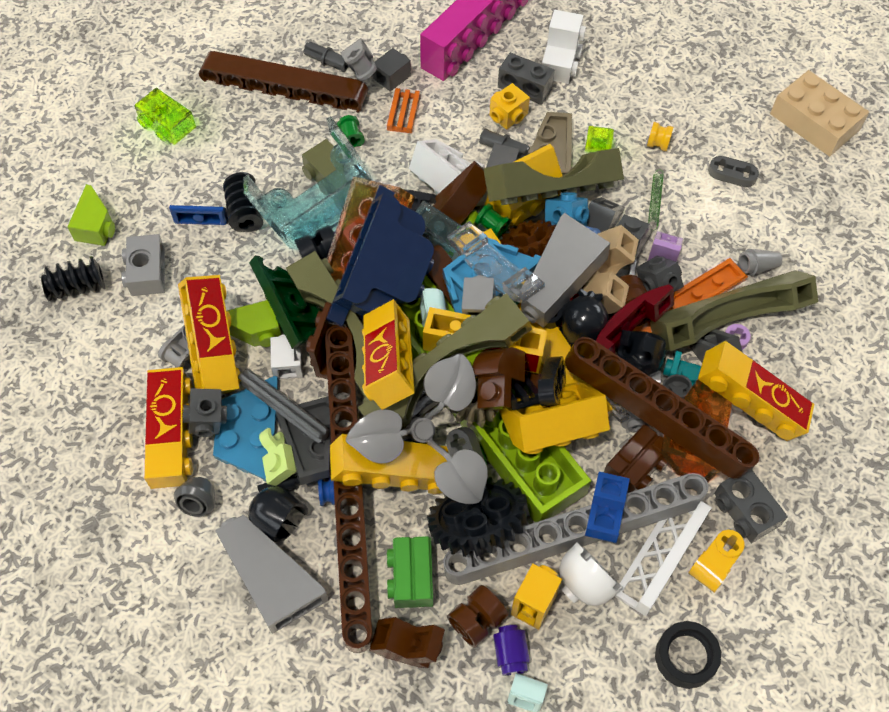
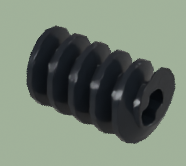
(241, 212)
(72, 277)

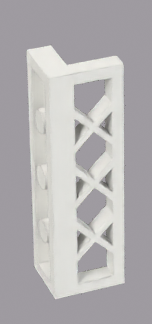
(667, 567)

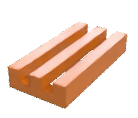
(405, 95)

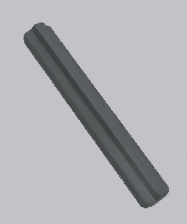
(284, 406)

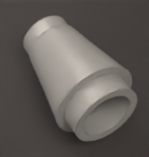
(759, 261)

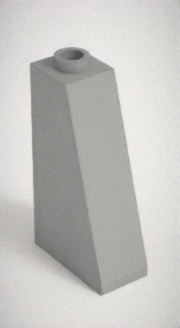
(564, 267)
(271, 576)

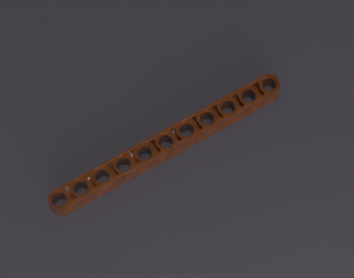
(348, 495)

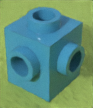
(566, 203)

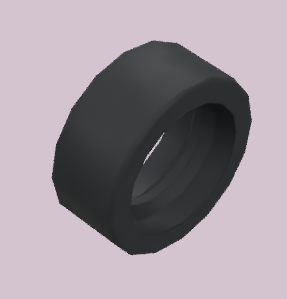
(707, 639)

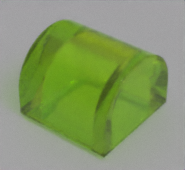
(598, 139)

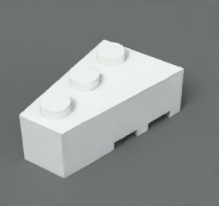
(439, 165)

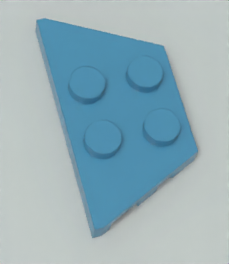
(458, 269)
(239, 438)

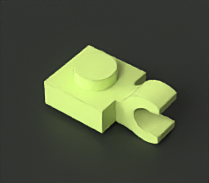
(279, 461)

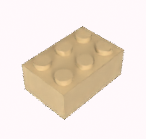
(819, 112)

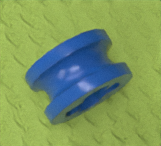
(326, 492)

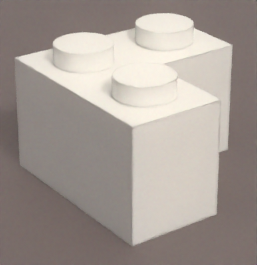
(564, 45)

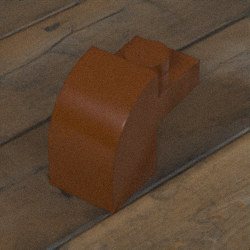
(495, 373)
(406, 642)

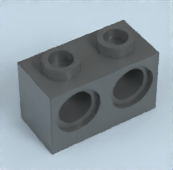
(528, 76)
(756, 502)

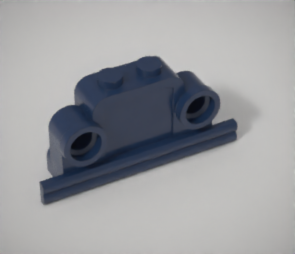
(385, 261)

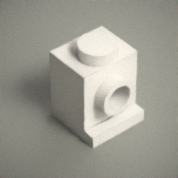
(285, 360)

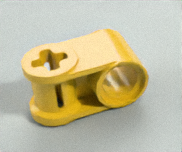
(715, 562)

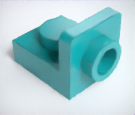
(681, 367)

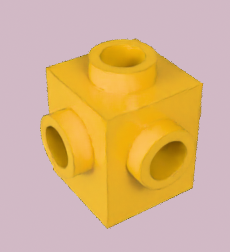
(509, 106)

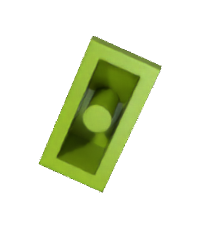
(91, 219)
(254, 324)

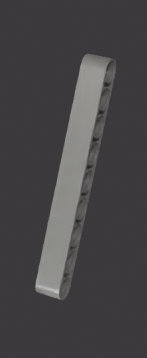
(558, 527)

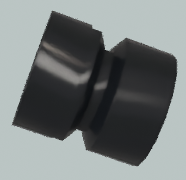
(320, 242)

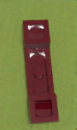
(650, 305)

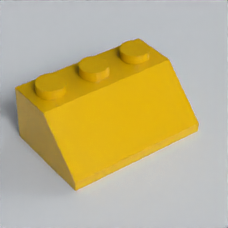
(543, 161)
(578, 415)

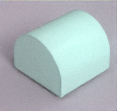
(431, 298)
(527, 693)

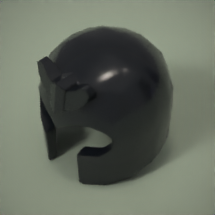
(584, 317)
(642, 350)
(270, 510)

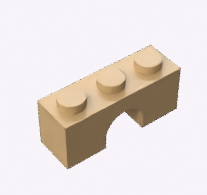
(605, 281)

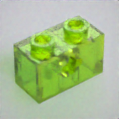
(164, 116)

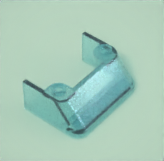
(316, 206)

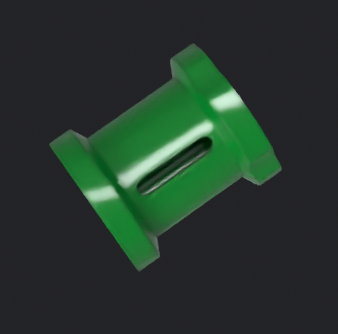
(349, 126)
(493, 220)

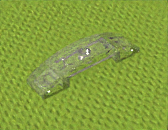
(488, 262)

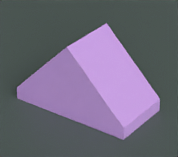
(666, 246)

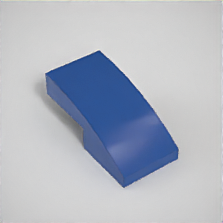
(607, 507)

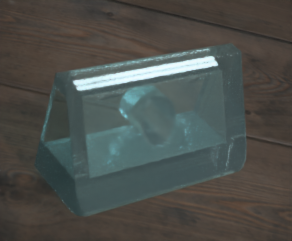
(437, 226)

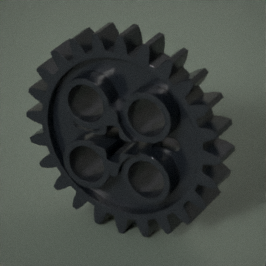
(479, 524)

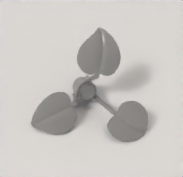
(380, 440)

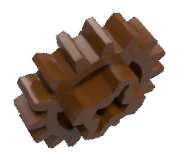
(529, 237)

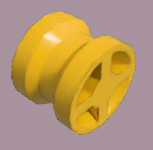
(660, 136)

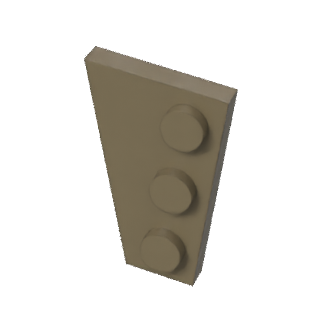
(557, 131)

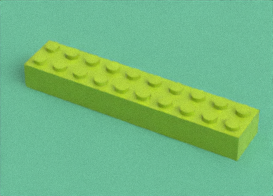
(548, 478)

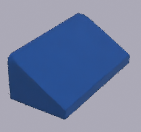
(199, 215)

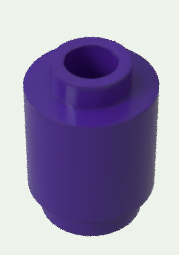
(511, 650)

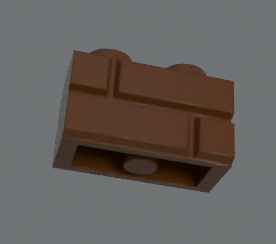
(639, 459)

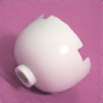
(586, 578)

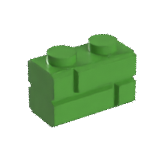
(411, 571)

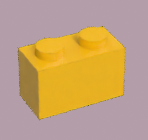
(536, 595)

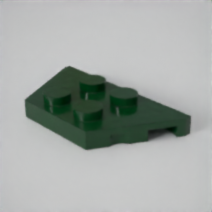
(291, 311)

